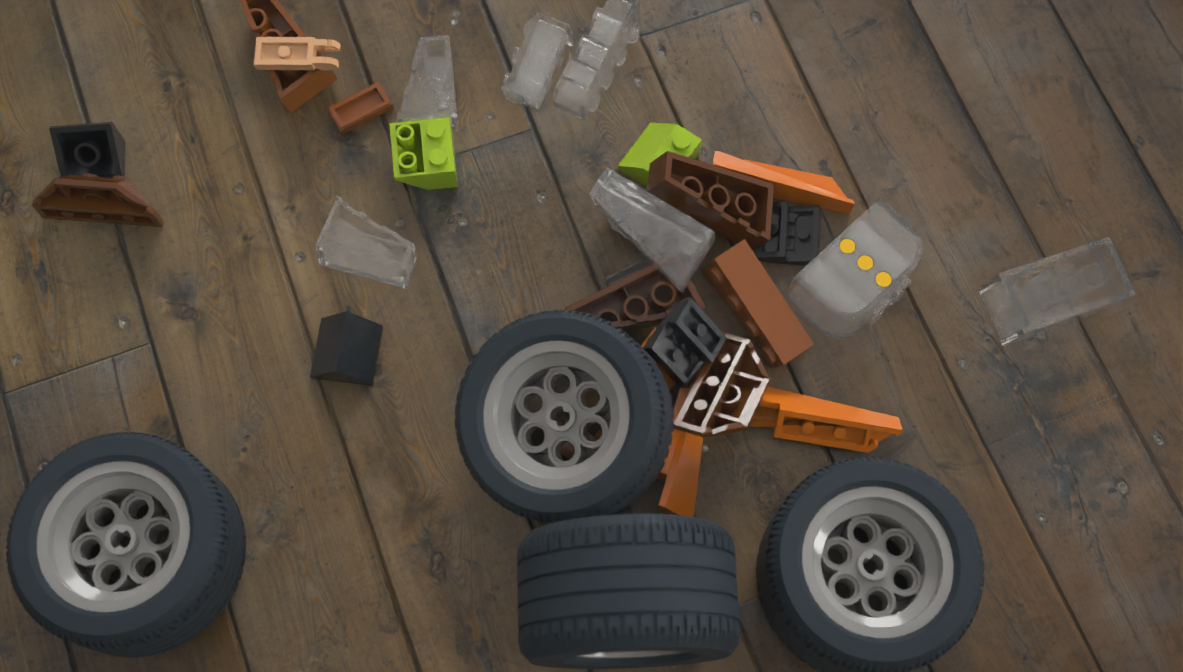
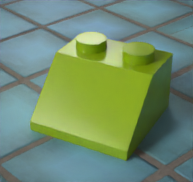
(653, 143)

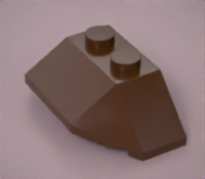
(96, 200)
(725, 391)

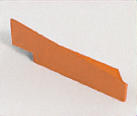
(791, 184)
(823, 421)
(681, 467)

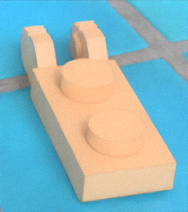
(294, 53)

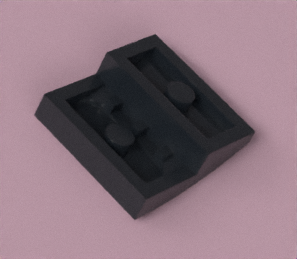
(792, 235)
(685, 342)

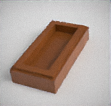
(360, 108)

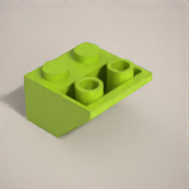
(424, 153)

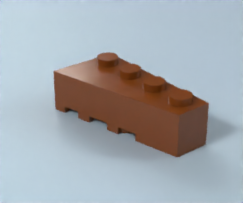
(294, 87)
(757, 304)

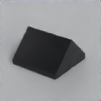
(89, 149)
(347, 349)

